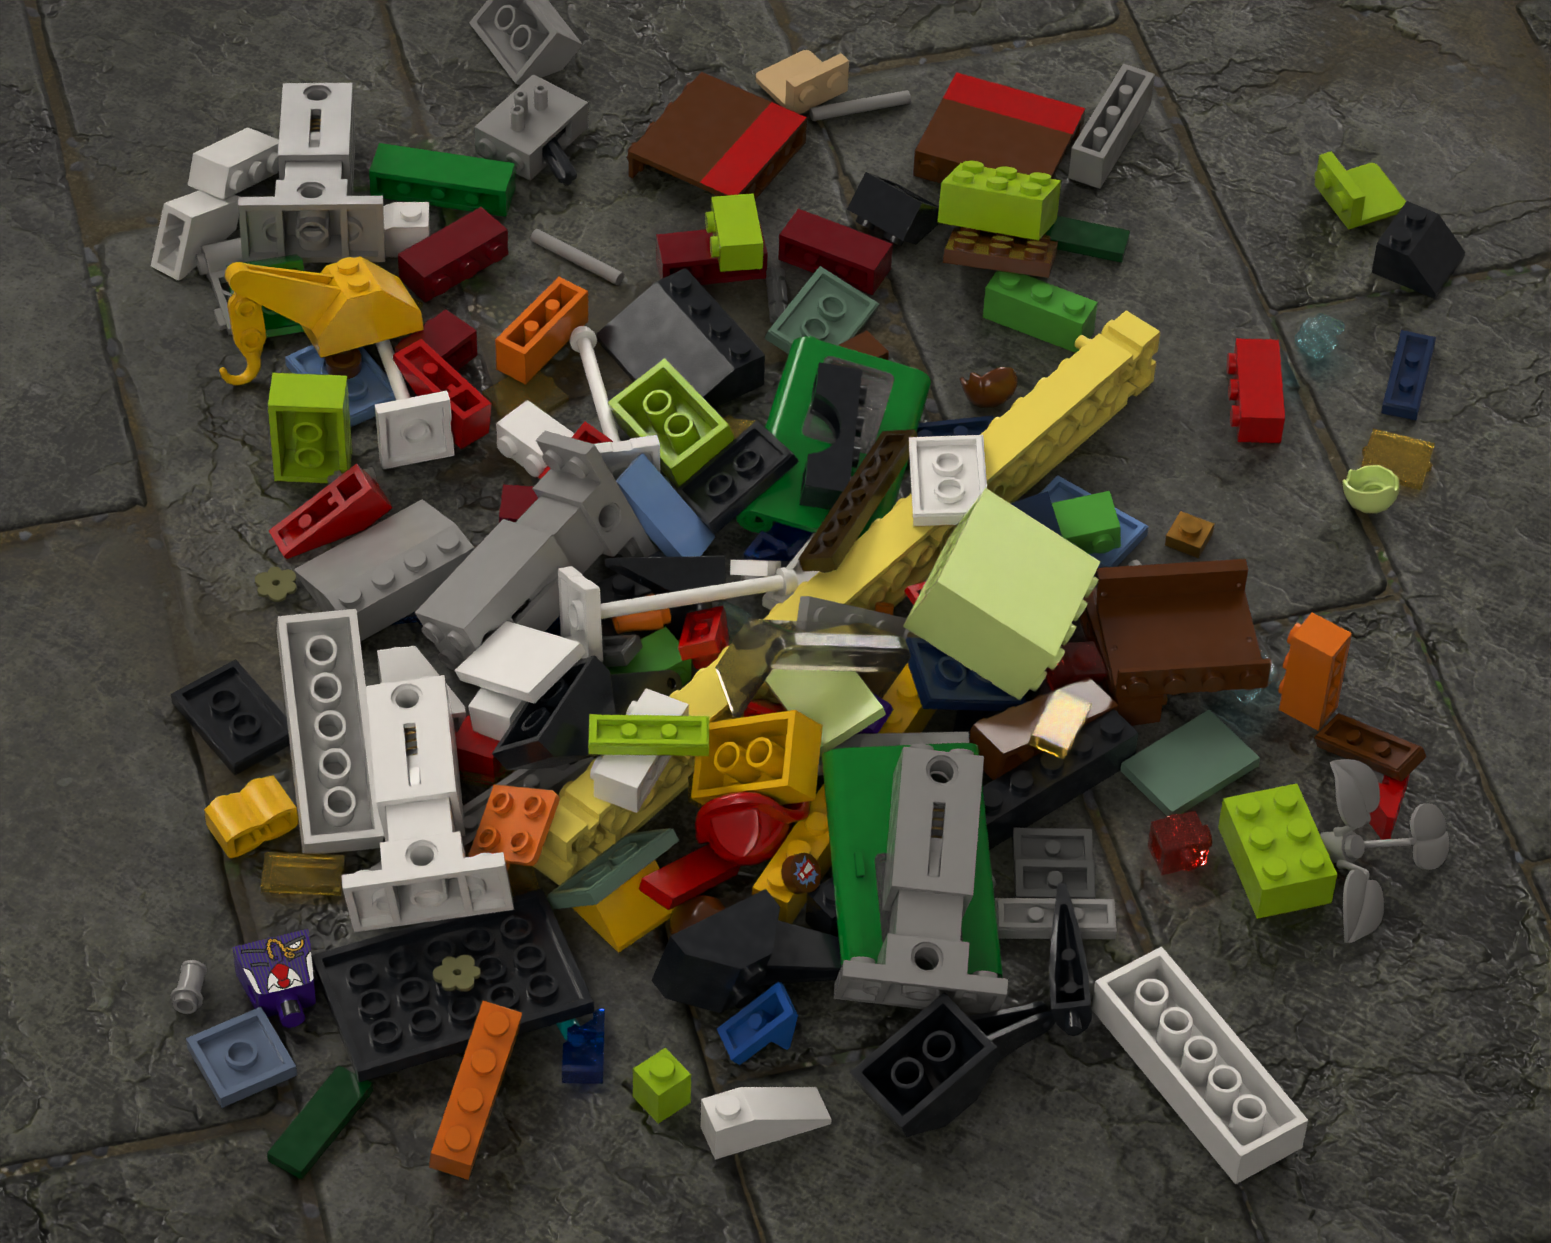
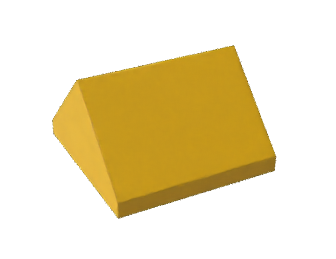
(626, 912)

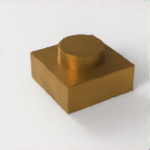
(1189, 534)

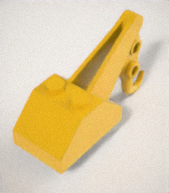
(338, 309)

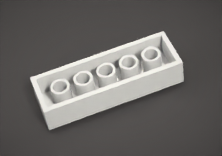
(329, 731)
(1199, 1065)

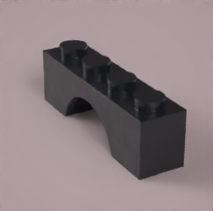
(835, 400)

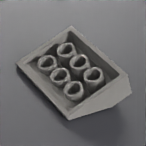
(387, 567)

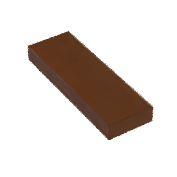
(1370, 746)

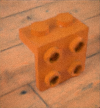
(515, 824)

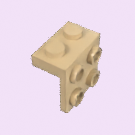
(805, 80)

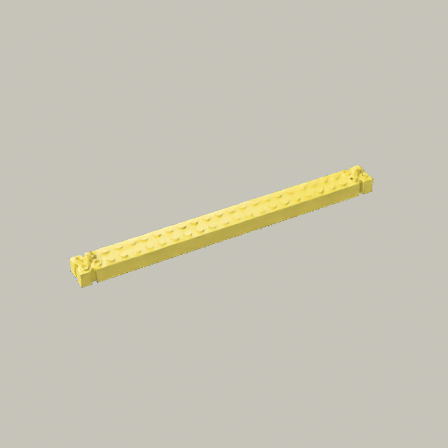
(890, 557)

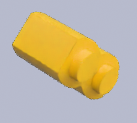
(251, 816)

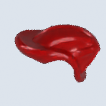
(747, 826)

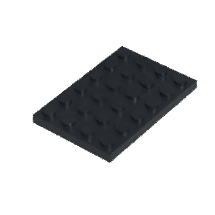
(401, 1017)

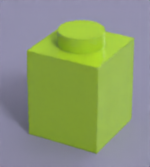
(661, 1085)

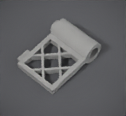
(213, 263)

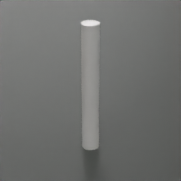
(860, 105)
(577, 256)

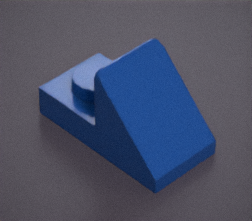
(762, 1021)

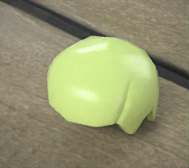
(1371, 488)

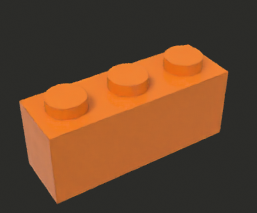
(541, 330)
(1314, 670)

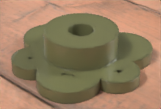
(276, 584)
(457, 973)

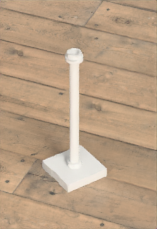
(411, 427)
(618, 453)
(583, 611)

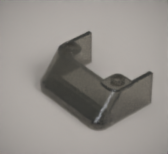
(808, 645)

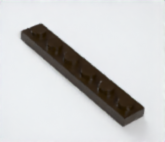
(857, 502)

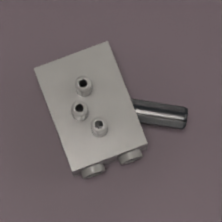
(534, 129)

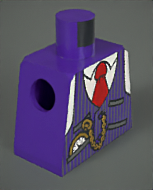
(278, 975)

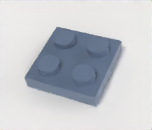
(241, 1057)

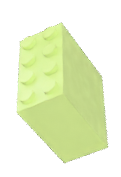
(1004, 595)

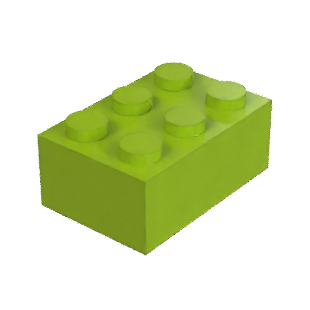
(999, 200)
(679, 416)
(309, 426)
(1277, 850)

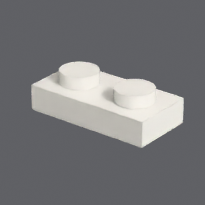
(753, 568)

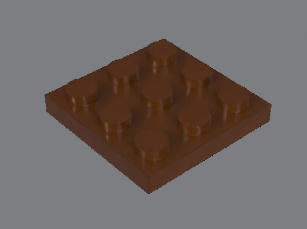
(1000, 252)

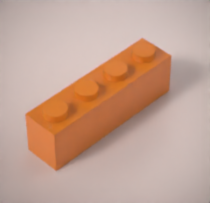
(475, 1090)

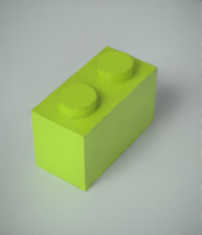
(735, 232)

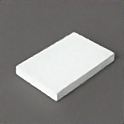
(945, 477)
(520, 661)

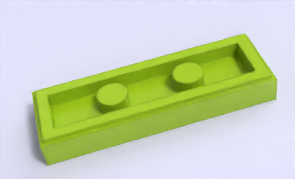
(648, 735)

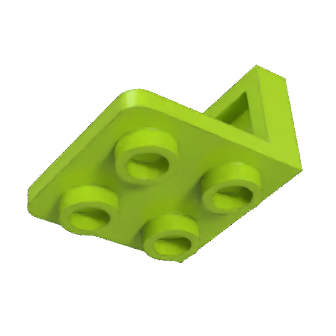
(1357, 193)

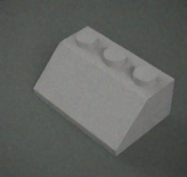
(526, 37)

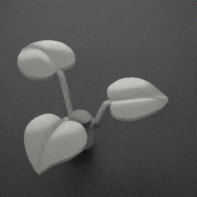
(1356, 797)

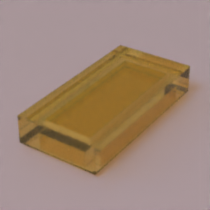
(1060, 724)
(302, 873)

